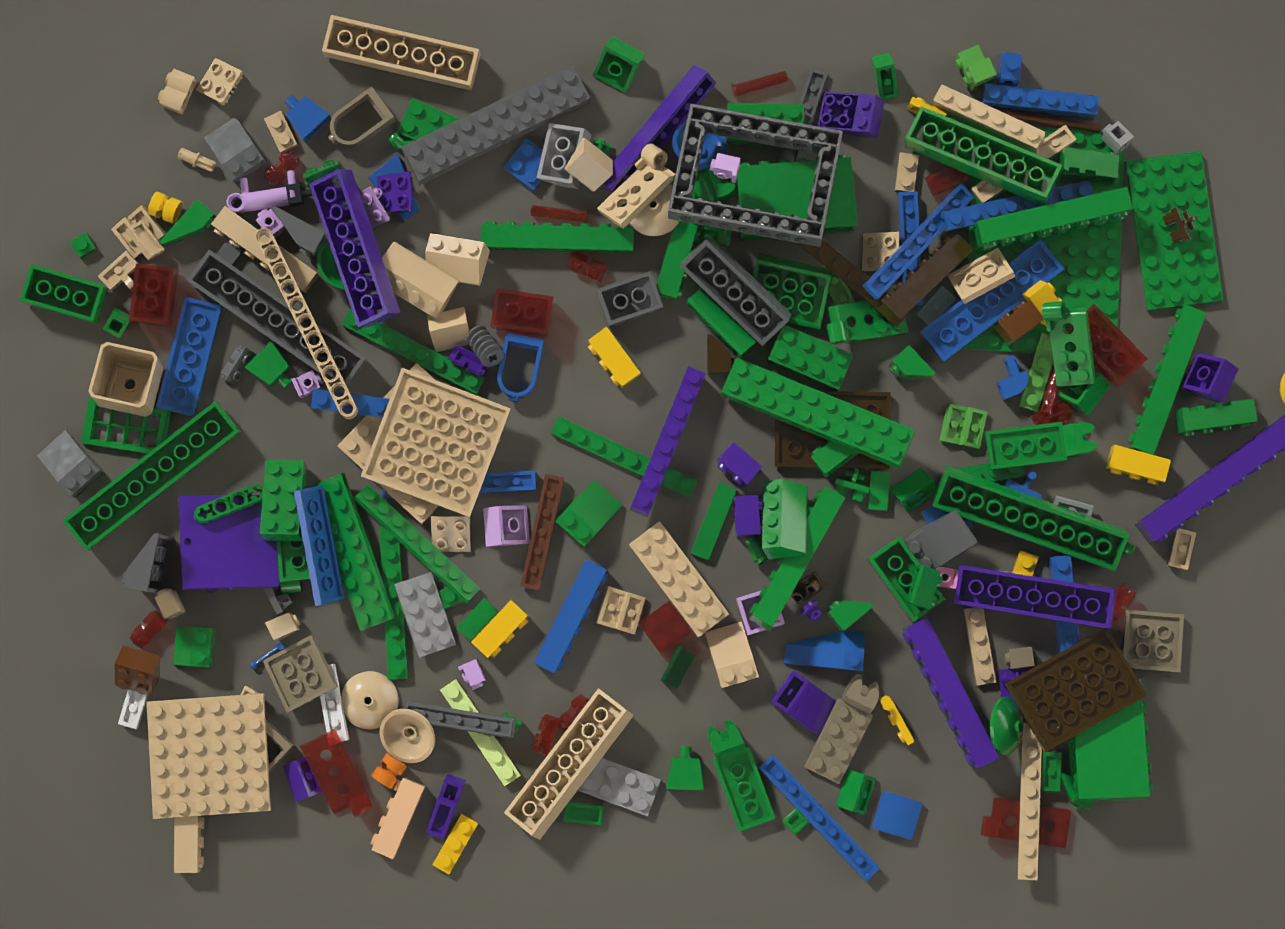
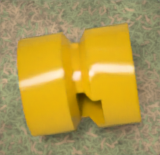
(167, 208)

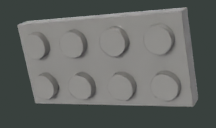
(424, 614)
(621, 786)

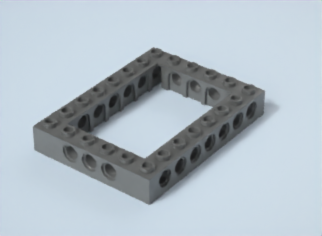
(762, 130)

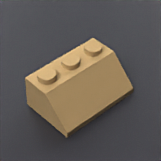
(458, 257)

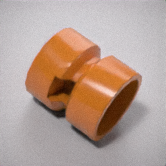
(389, 770)

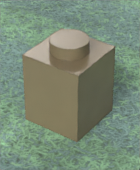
(1019, 657)

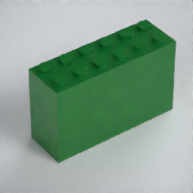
(787, 190)
(1111, 758)

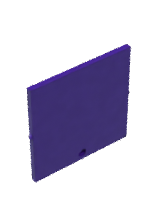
(227, 550)

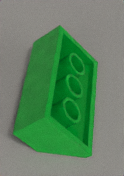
(721, 323)
(784, 519)

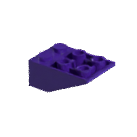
(852, 113)
(804, 702)

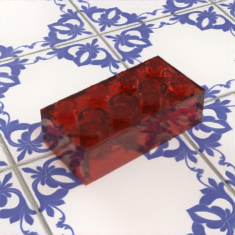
(1112, 351)

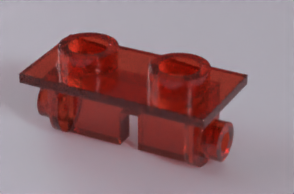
(276, 172)
(578, 263)
(1060, 413)
(1123, 597)
(154, 623)
(576, 706)
(548, 728)

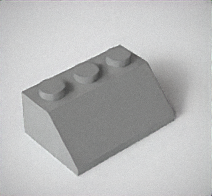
(557, 151)

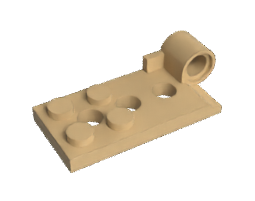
(649, 165)

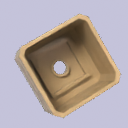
(118, 365)

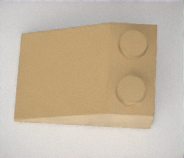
(731, 655)

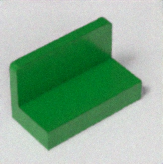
(914, 489)
(855, 792)

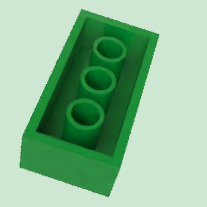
(784, 112)
(64, 294)
(810, 358)
(279, 508)
(896, 570)

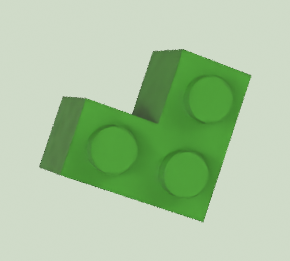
(975, 68)

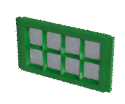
(126, 426)

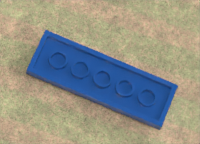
(189, 356)
(319, 545)

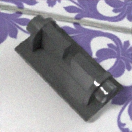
(233, 372)

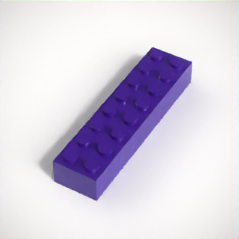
(354, 248)
(1035, 596)
(950, 693)

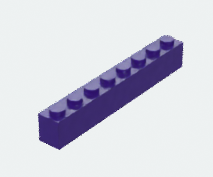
(661, 124)
(667, 441)

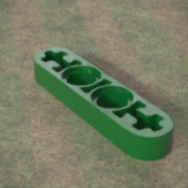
(231, 507)

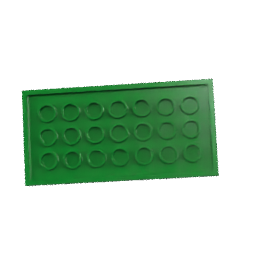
(1169, 270)

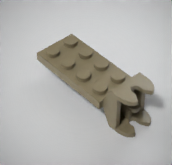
(843, 730)

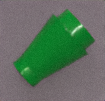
(756, 552)

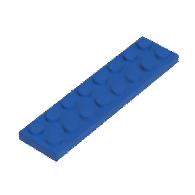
(968, 320)

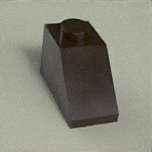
(718, 358)

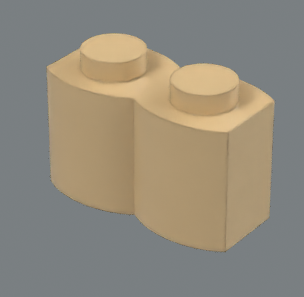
(177, 91)
(169, 603)

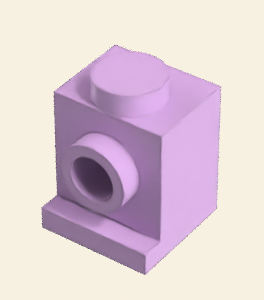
(725, 166)
(275, 227)
(299, 383)
(473, 674)

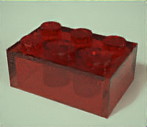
(153, 295)
(522, 312)

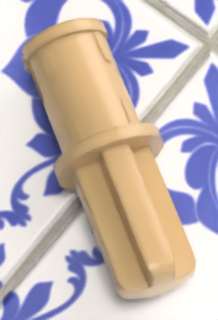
(196, 159)

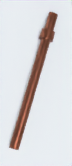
(1052, 121)

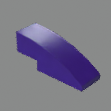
(445, 806)

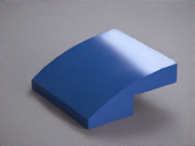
(897, 815)

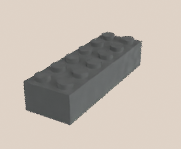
(735, 290)

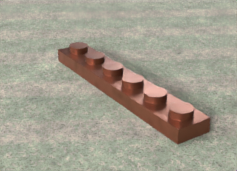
(542, 532)

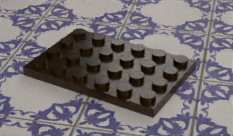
(796, 446)
(1075, 689)

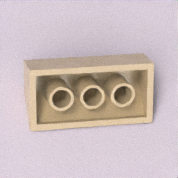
(418, 280)

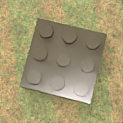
(1153, 640)
(300, 673)

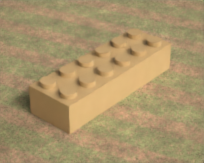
(678, 579)

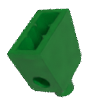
(270, 366)
(685, 771)

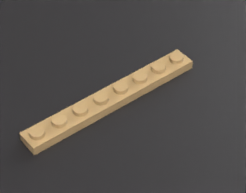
(1029, 806)

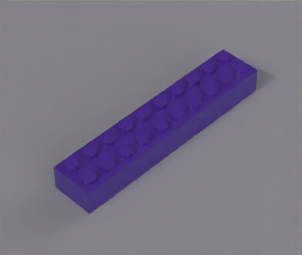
(1214, 483)

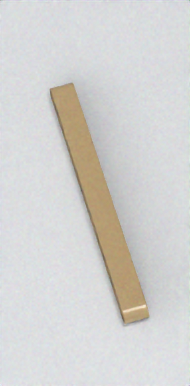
(301, 315)

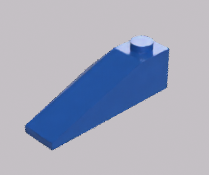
(833, 650)

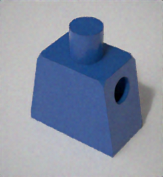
(1009, 69)
(306, 116)

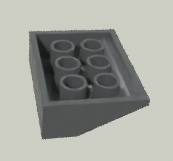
(150, 565)

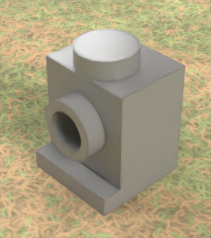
(1117, 137)

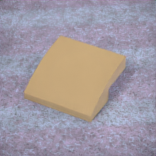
(139, 214)
(620, 610)

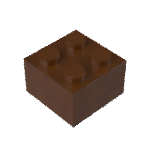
(1023, 319)
(137, 670)

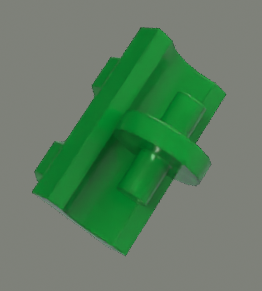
(860, 488)

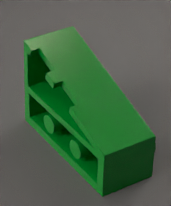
(1088, 164)

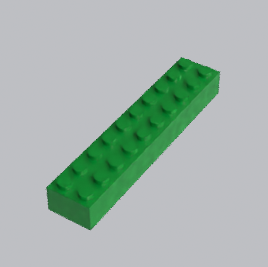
(818, 413)
(151, 476)
(1030, 518)

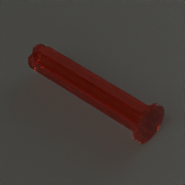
(759, 83)
(558, 213)

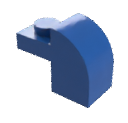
(1015, 382)

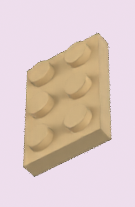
(981, 275)

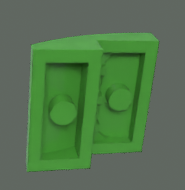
(963, 426)

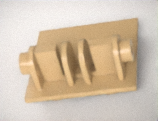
(219, 81)
(878, 249)
(451, 533)

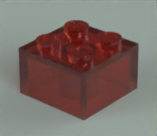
(665, 627)

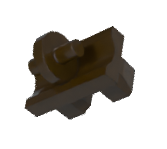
(1175, 217)
(808, 587)

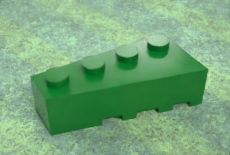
(1215, 416)

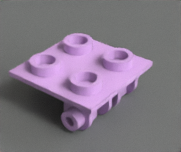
(373, 207)

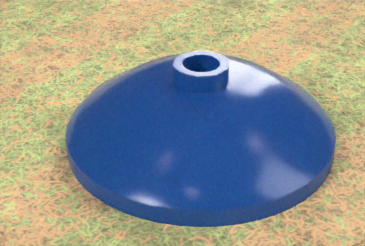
(712, 145)

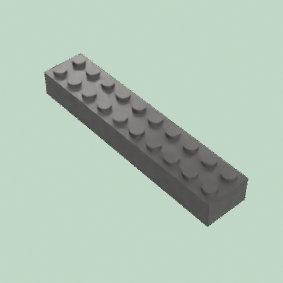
(496, 125)
(270, 315)

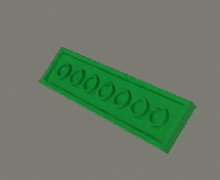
(355, 556)

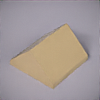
(590, 165)
(449, 329)

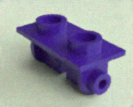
(467, 359)
(811, 611)

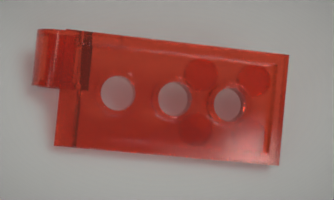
(357, 796)
(997, 828)

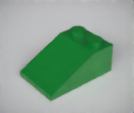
(589, 513)

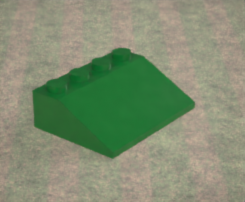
(797, 286)

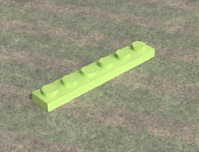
(487, 743)

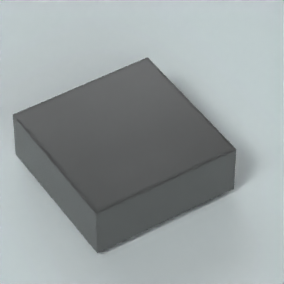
(229, 253)

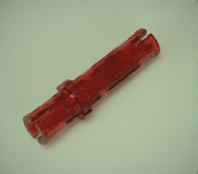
(1050, 395)

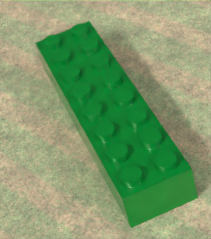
(983, 156)
(1052, 218)

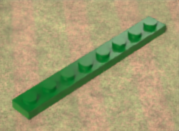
(416, 353)
(619, 454)
(416, 543)
(396, 627)

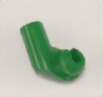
(397, 142)

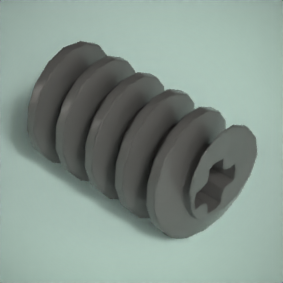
(484, 346)

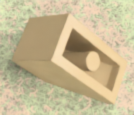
(283, 626)

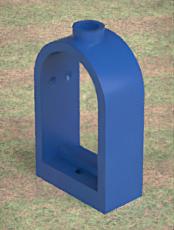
(523, 342)

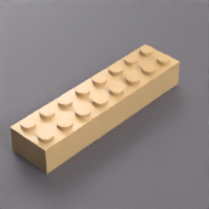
(401, 52)
(568, 764)

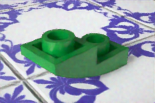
(477, 619)

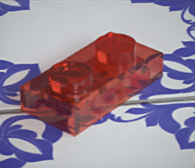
(945, 180)

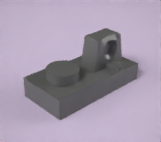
(278, 602)

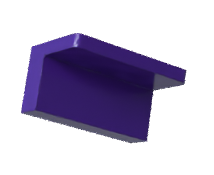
(301, 779)

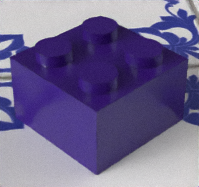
(1210, 377)
(738, 464)
(747, 515)

